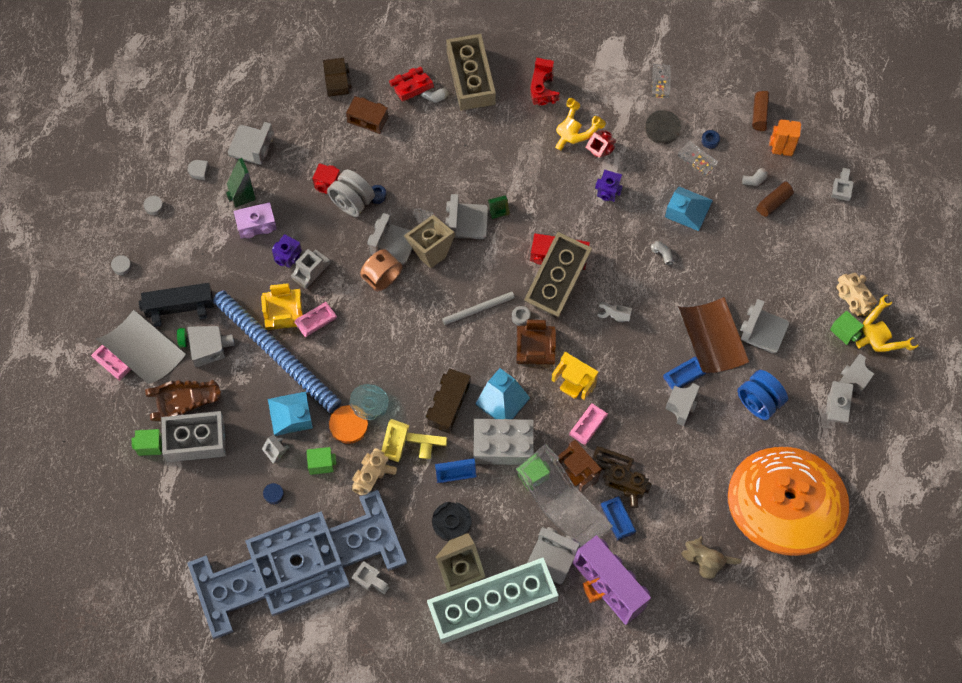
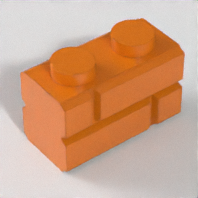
(785, 137)

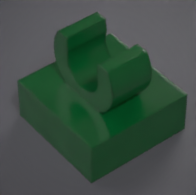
(499, 207)

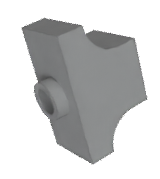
(309, 267)
(857, 374)
(682, 402)
(839, 402)

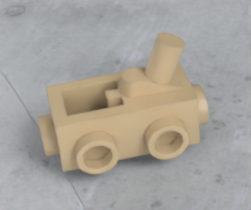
(857, 295)
(373, 468)

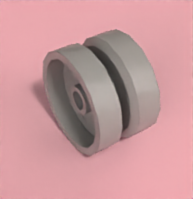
(351, 193)

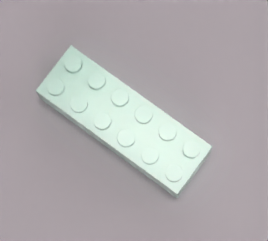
(492, 600)

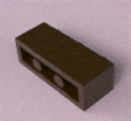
(448, 400)

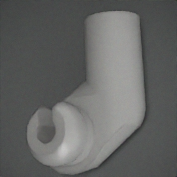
(436, 96)
(757, 179)
(660, 247)

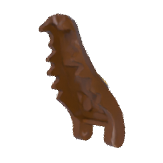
(181, 397)

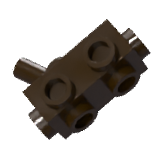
(632, 484)

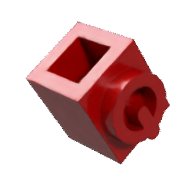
(324, 177)

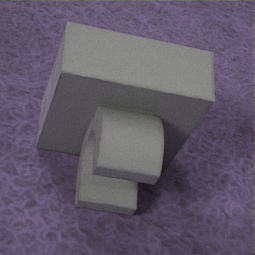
(274, 448)

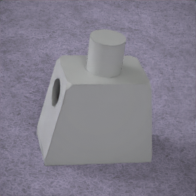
(207, 344)

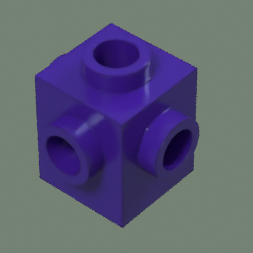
(609, 186)
(286, 251)

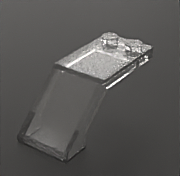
(560, 497)

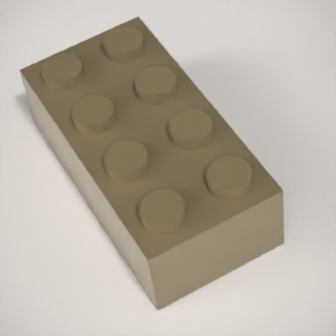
(470, 72)
(558, 275)

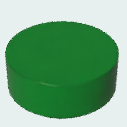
(182, 338)

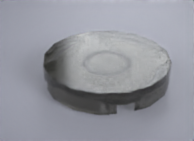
(663, 127)

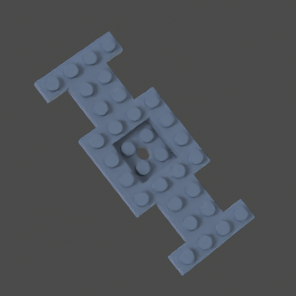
(271, 567)

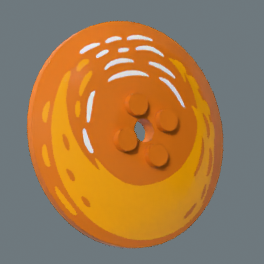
(781, 523)

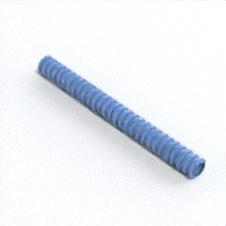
(276, 351)

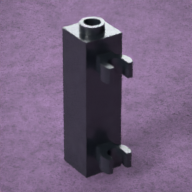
(176, 300)

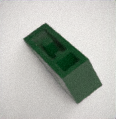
(240, 185)

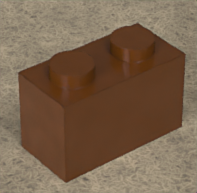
(367, 114)

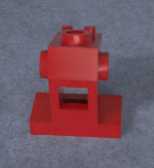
(543, 71)

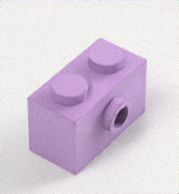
(255, 220)

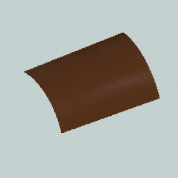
(714, 336)

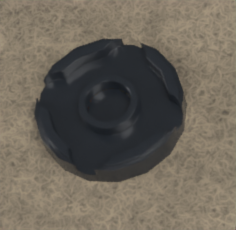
(451, 520)

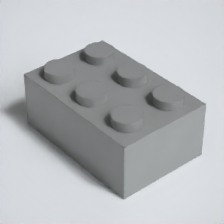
(193, 436)
(502, 441)

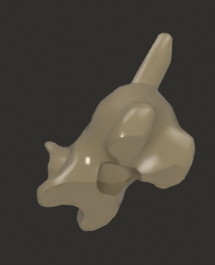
(710, 560)

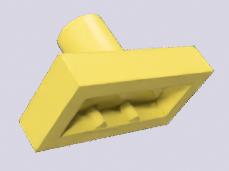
(395, 440)
(426, 443)

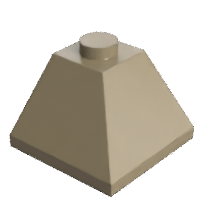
(431, 240)
(460, 563)

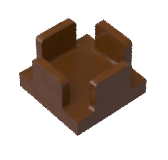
(536, 343)
(580, 465)

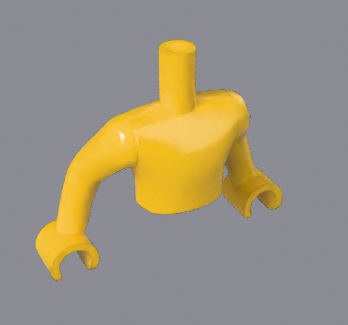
(570, 127)
(879, 333)

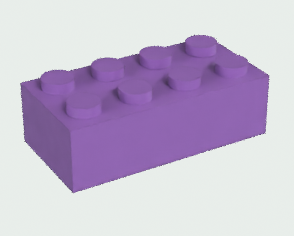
(622, 590)

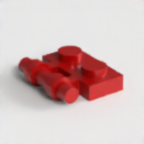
(412, 87)

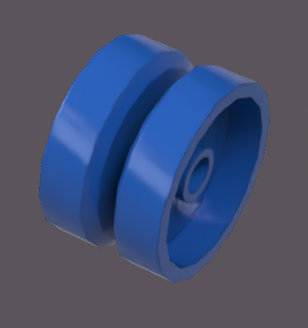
(762, 394)

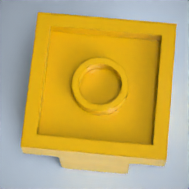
(281, 307)
(576, 376)

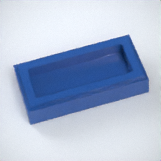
(684, 373)
(455, 470)
(618, 518)

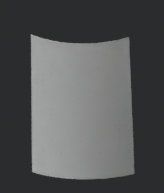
(142, 348)

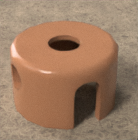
(380, 265)

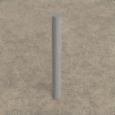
(478, 308)

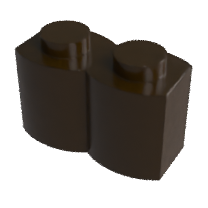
(335, 77)

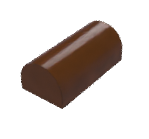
(760, 110)
(775, 199)

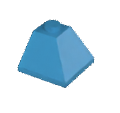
(688, 208)
(502, 396)
(290, 413)

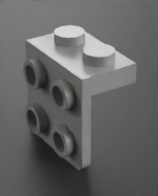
(251, 143)
(466, 219)
(390, 238)
(763, 328)
(556, 551)

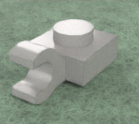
(842, 187)
(618, 312)
(368, 577)

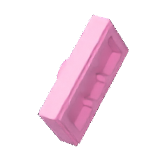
(315, 319)
(110, 362)
(588, 424)

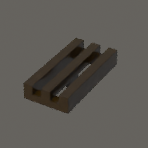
(629, 460)

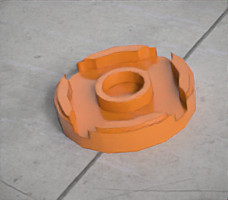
(347, 426)

